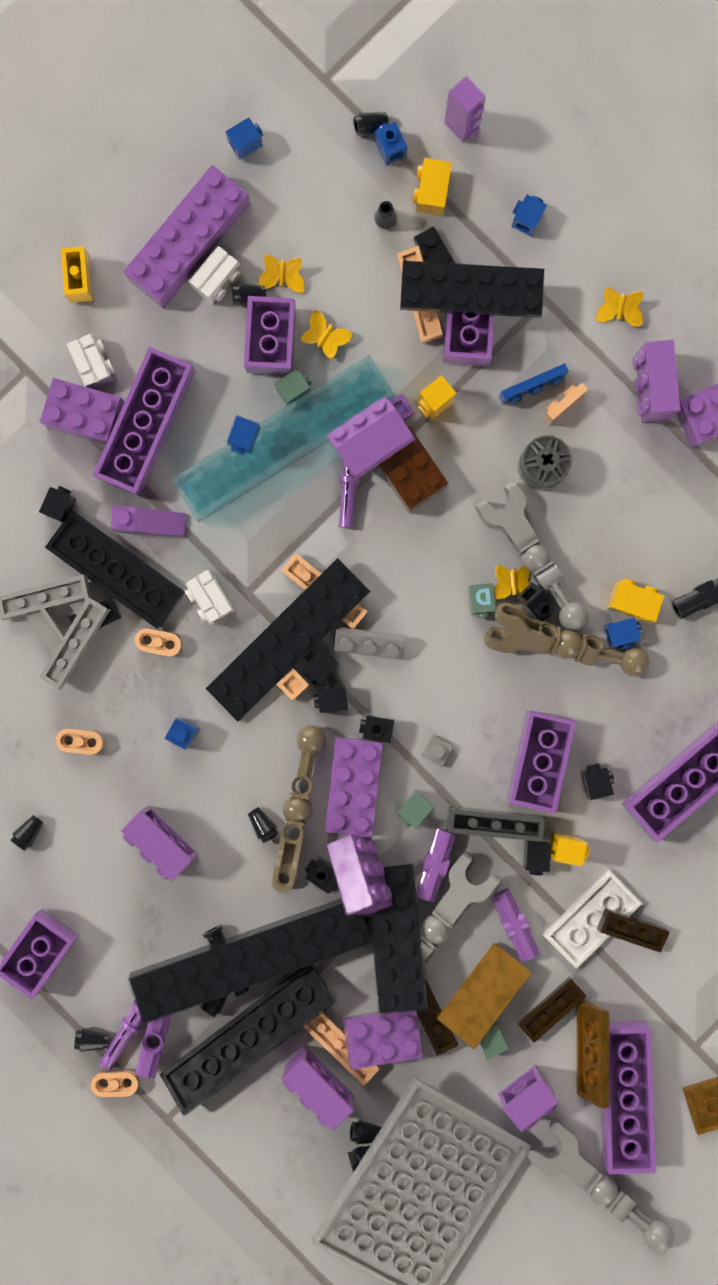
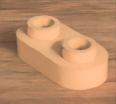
(158, 643)
(80, 741)
(116, 1085)

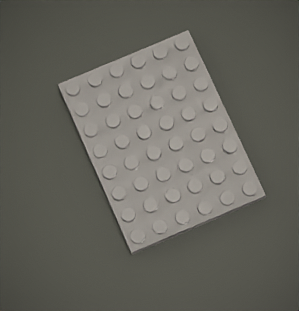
(421, 1189)

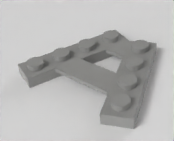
(67, 647)

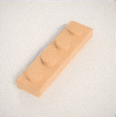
(427, 323)
(305, 574)
(333, 1040)

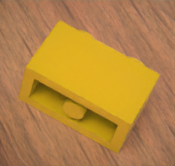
(433, 186)
(77, 274)
(436, 398)
(636, 601)
(569, 849)

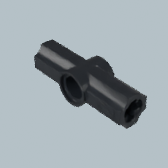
(700, 598)

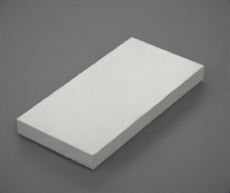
(576, 929)

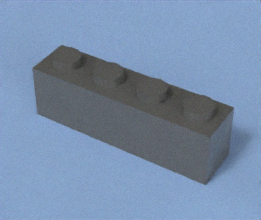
(495, 824)

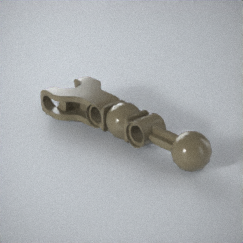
(545, 638)
(297, 808)

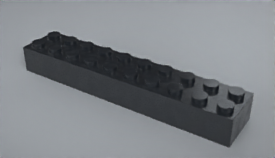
(246, 960)

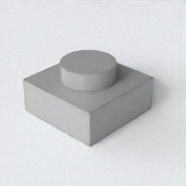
(437, 751)

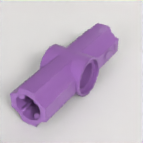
(435, 865)
(515, 925)
(151, 1053)

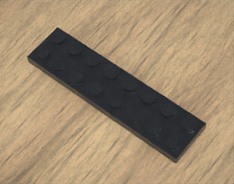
(288, 639)
(247, 1038)

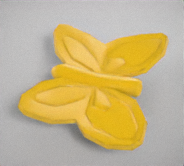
(284, 271)
(623, 305)
(323, 336)
(510, 581)

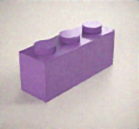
(464, 109)

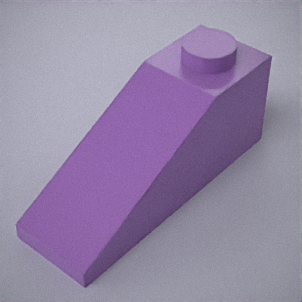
(148, 521)

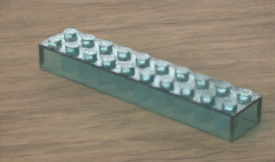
(281, 439)

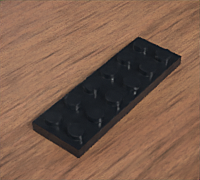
(472, 289)
(115, 569)
(398, 946)

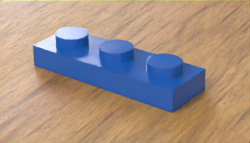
(534, 385)

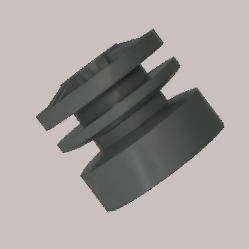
(534, 472)

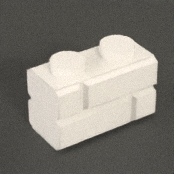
(215, 275)
(90, 362)
(209, 597)

